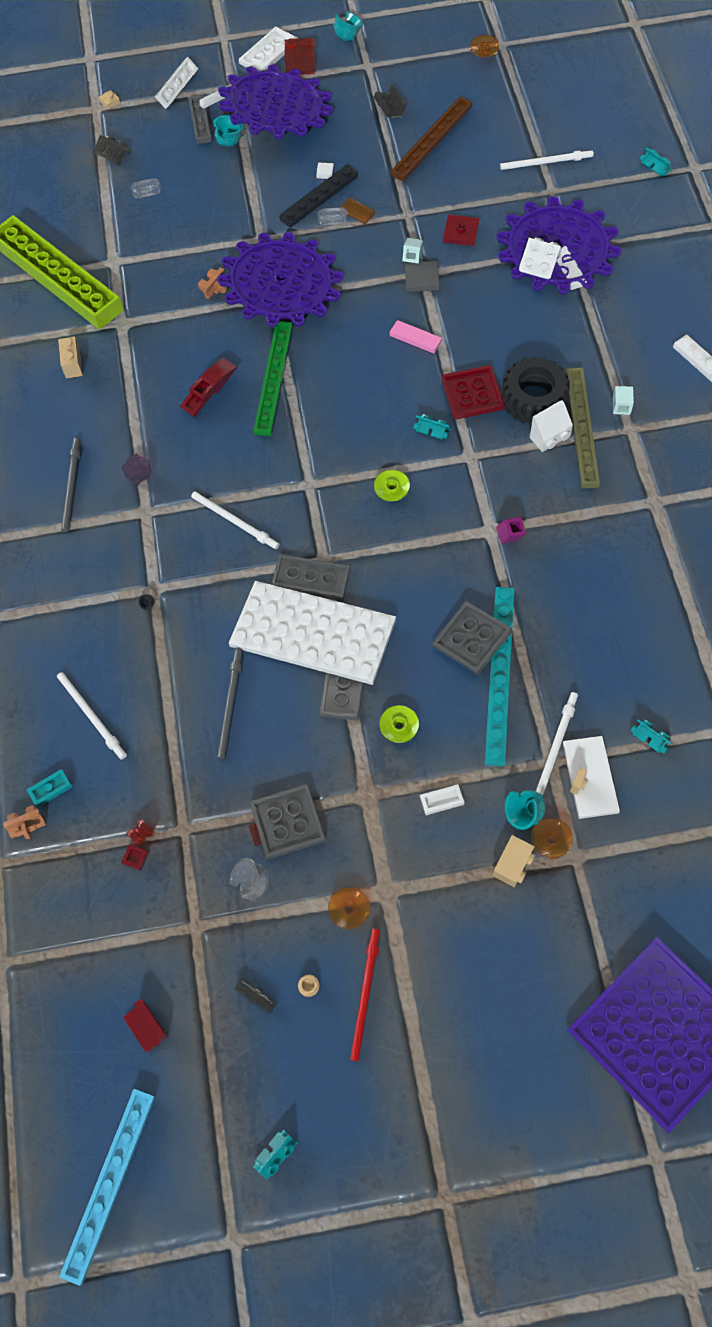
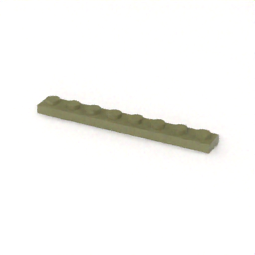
(582, 429)

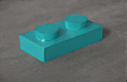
(49, 788)

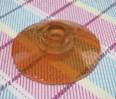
(484, 46)
(558, 831)
(351, 898)

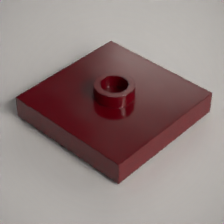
(461, 230)

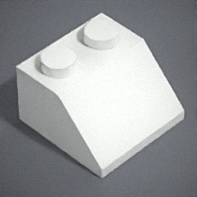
(551, 426)

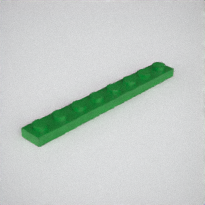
(273, 379)

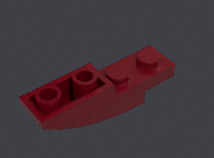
(207, 385)

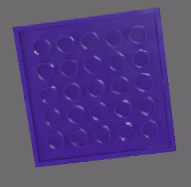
(654, 1034)

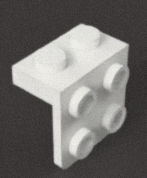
(540, 258)

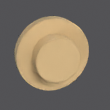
(308, 985)

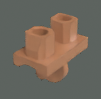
(212, 286)
(24, 824)

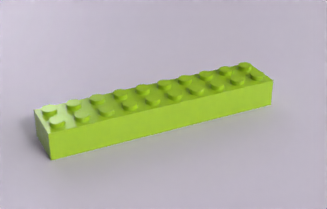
(58, 273)

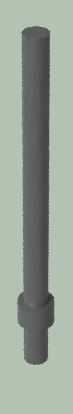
(74, 456)
(235, 669)

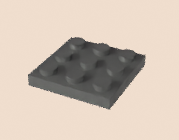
(472, 637)
(287, 821)

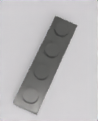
(199, 120)

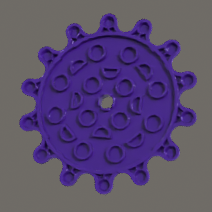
(296, 101)
(565, 226)
(260, 266)

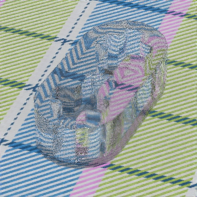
(146, 188)
(332, 216)

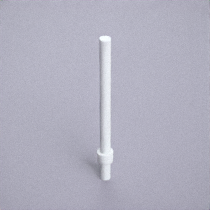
(576, 156)
(261, 536)
(568, 711)
(111, 741)

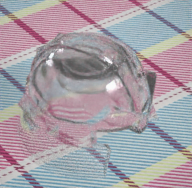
(251, 876)

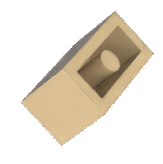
(70, 357)
(513, 861)

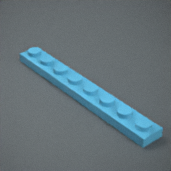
(107, 1188)

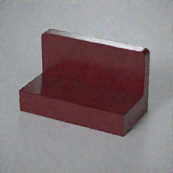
(145, 1026)

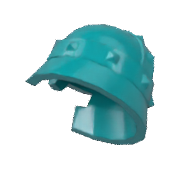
(347, 29)
(226, 132)
(524, 809)

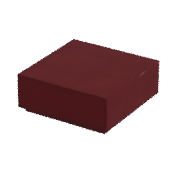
(135, 857)

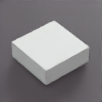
(325, 170)

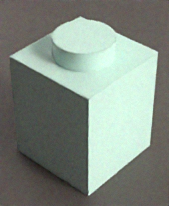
(412, 250)
(622, 400)

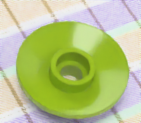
(391, 479)
(399, 715)

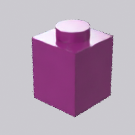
(511, 530)

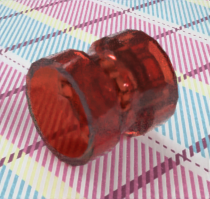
(140, 833)

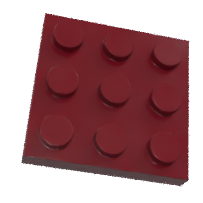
(472, 392)

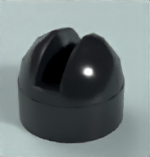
(146, 601)

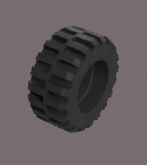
(538, 373)

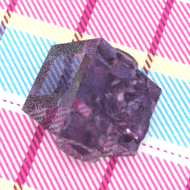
(137, 469)

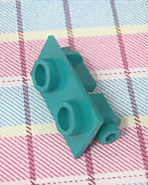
(661, 165)
(438, 428)
(645, 730)
(268, 1163)

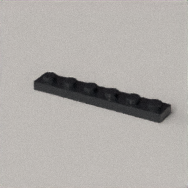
(318, 196)

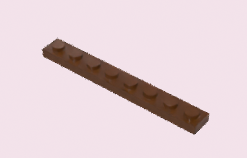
(431, 139)

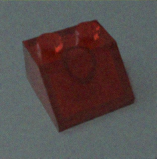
(300, 55)

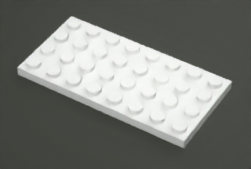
(313, 632)

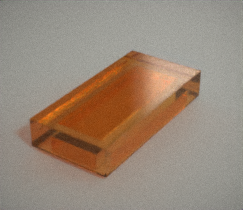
(358, 211)

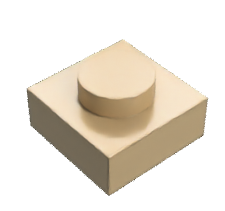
(109, 99)
(579, 782)

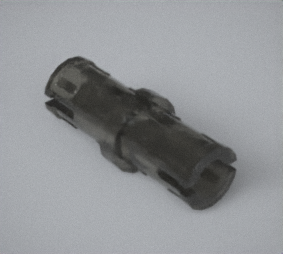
(255, 995)

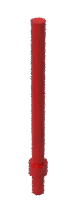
(372, 952)

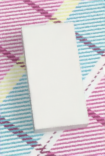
(442, 799)

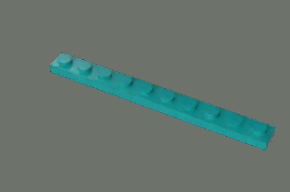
(499, 683)

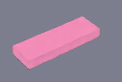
(415, 336)

